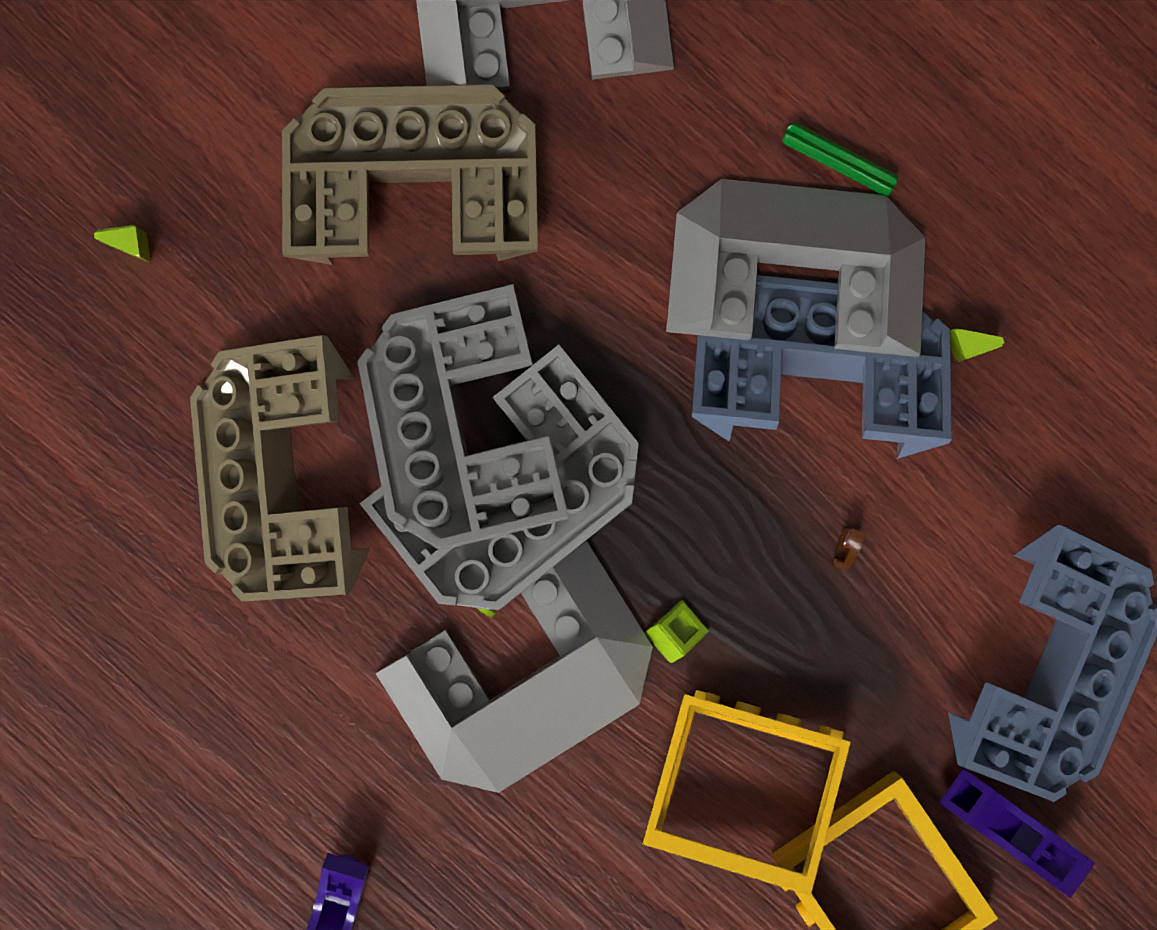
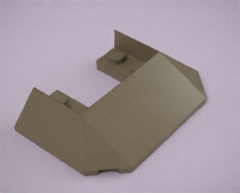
(407, 137)
(249, 475)

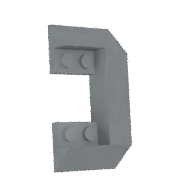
(467, 44)
(753, 222)
(419, 434)
(595, 470)
(548, 711)

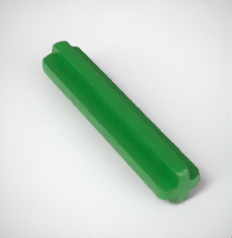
(840, 159)

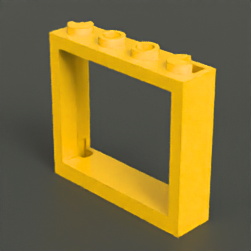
(784, 727)
(860, 807)

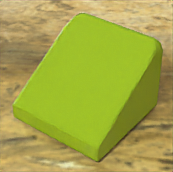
(126, 239)
(970, 344)
(676, 632)

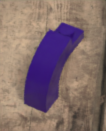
(1017, 833)
(339, 893)

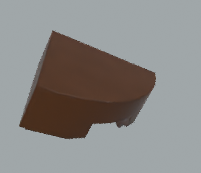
(848, 548)

